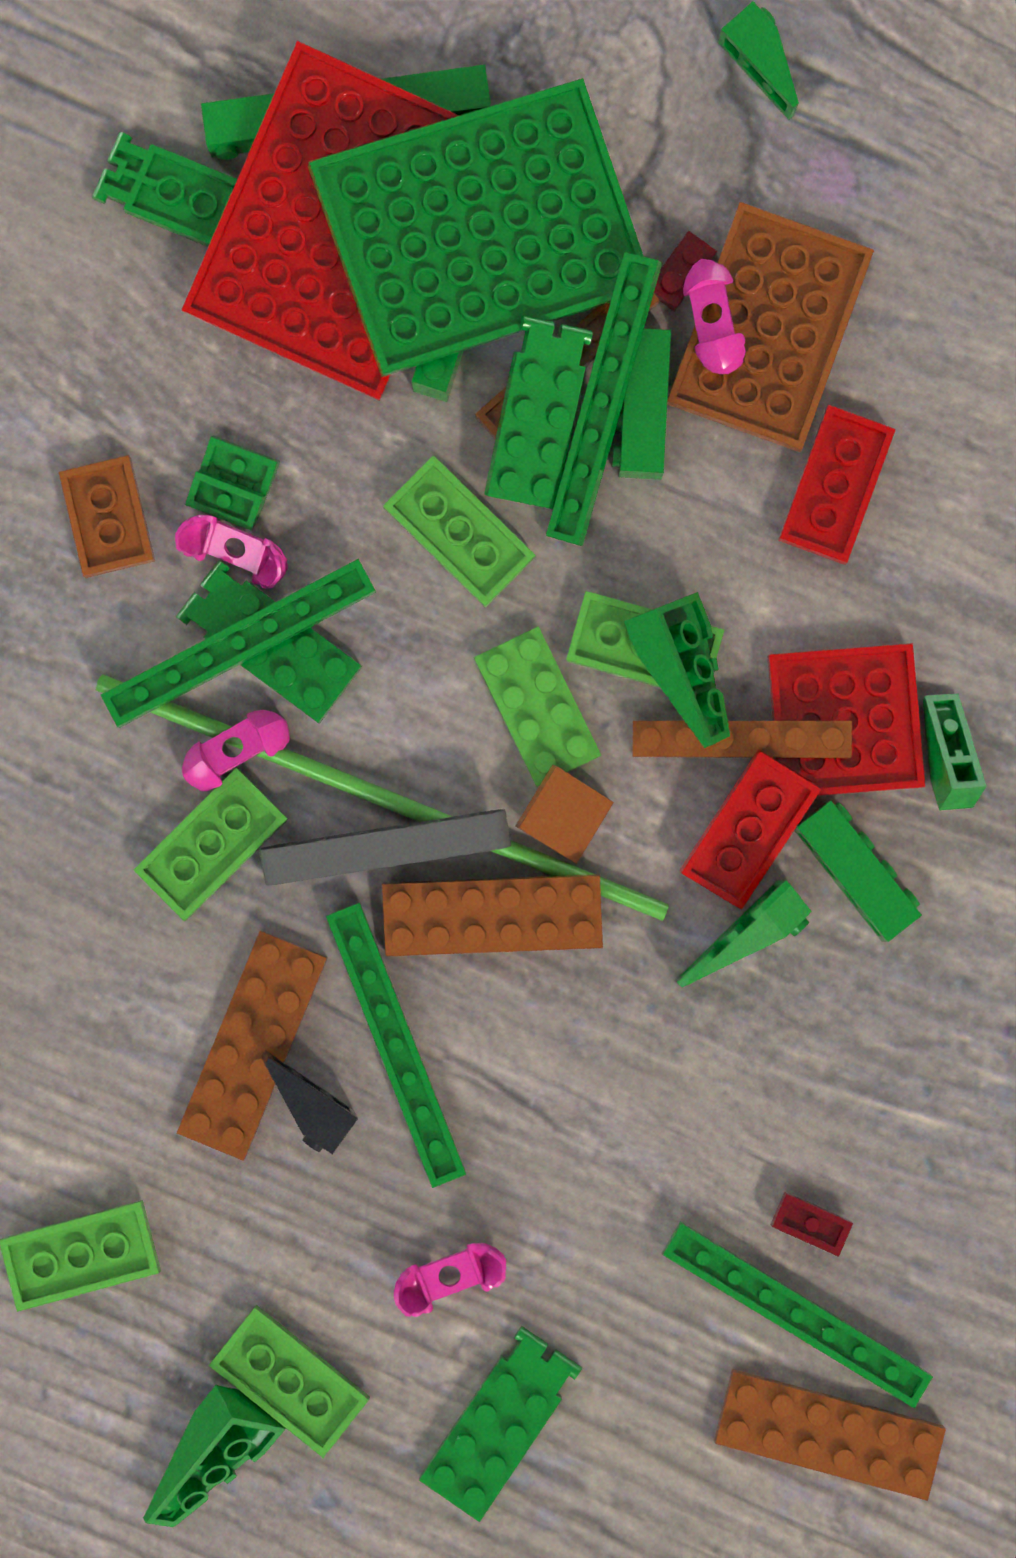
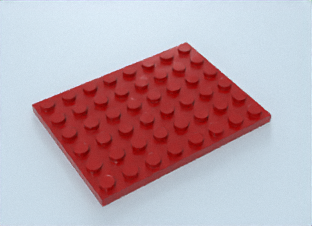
(273, 257)

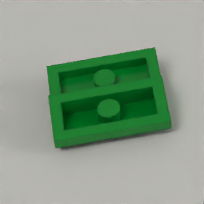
(232, 483)

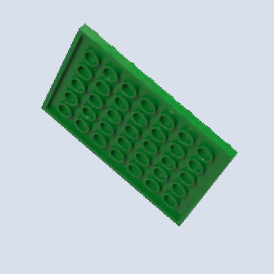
(477, 225)

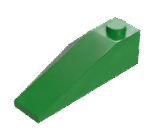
(677, 655)
(762, 924)
(217, 1441)

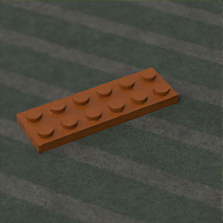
(492, 915)
(259, 1018)
(829, 1434)

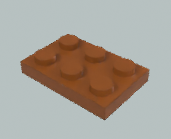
(106, 516)

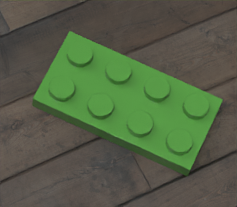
(459, 531)
(604, 642)
(537, 705)
(210, 844)
(79, 1255)
(289, 1381)

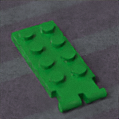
(165, 189)
(537, 414)
(300, 669)
(499, 1425)

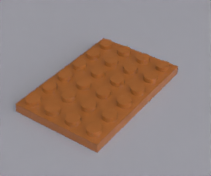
(793, 307)

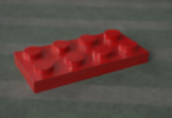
(836, 484)
(750, 829)

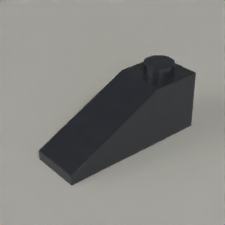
(317, 1113)

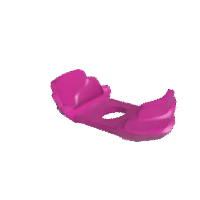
(719, 345)
(206, 536)
(259, 732)
(421, 1285)

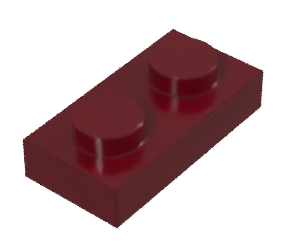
(677, 266)
(811, 1224)

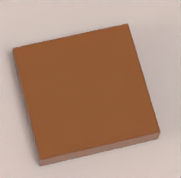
(564, 814)

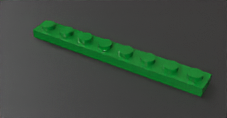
(603, 398)
(238, 643)
(396, 1045)
(797, 1314)

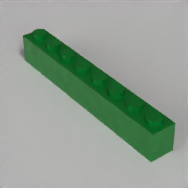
(234, 123)

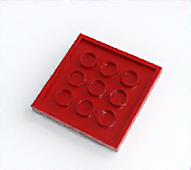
(859, 685)

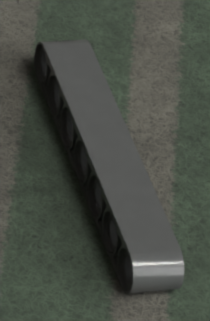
(385, 847)

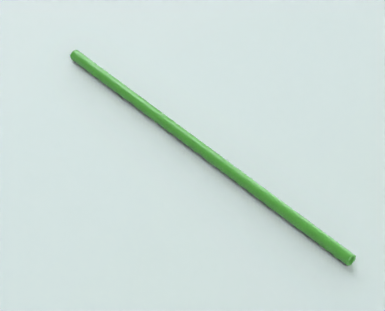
(397, 803)

